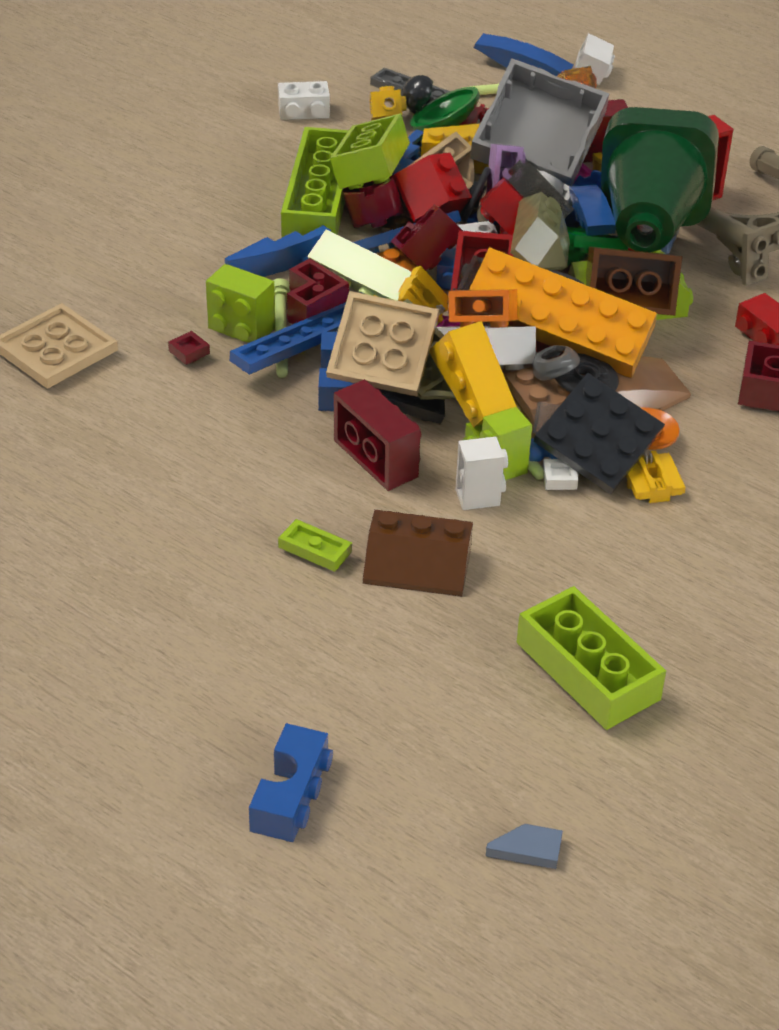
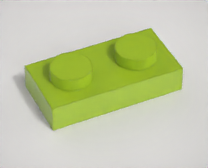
(315, 545)

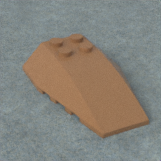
(650, 387)

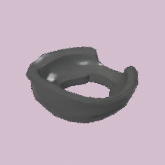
(553, 368)

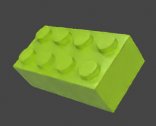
(370, 152)
(590, 657)

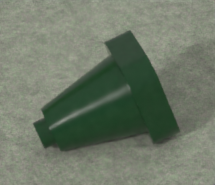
(658, 173)

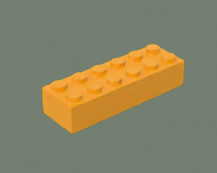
(570, 311)

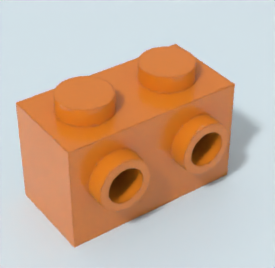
(483, 305)

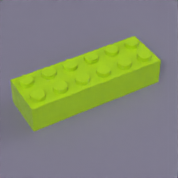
(313, 190)

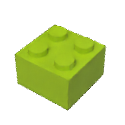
(240, 304)

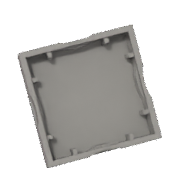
(545, 116)

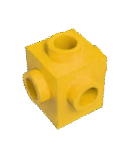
(386, 94)

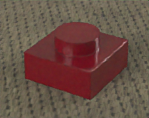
(189, 347)

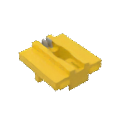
(424, 291)
(655, 478)

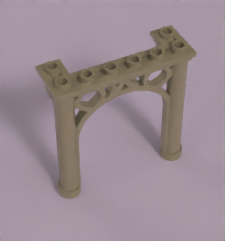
(749, 236)

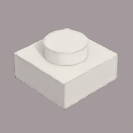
(559, 475)

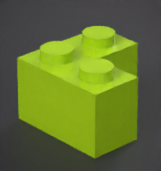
(513, 435)

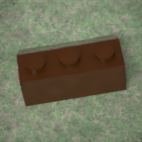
(636, 277)
(418, 552)

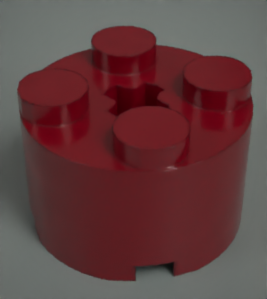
(373, 203)

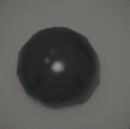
(417, 92)

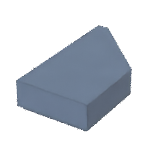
(528, 845)

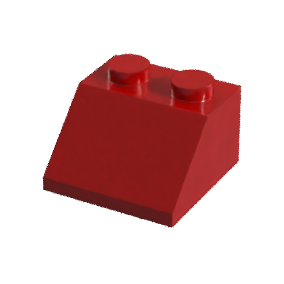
(432, 182)

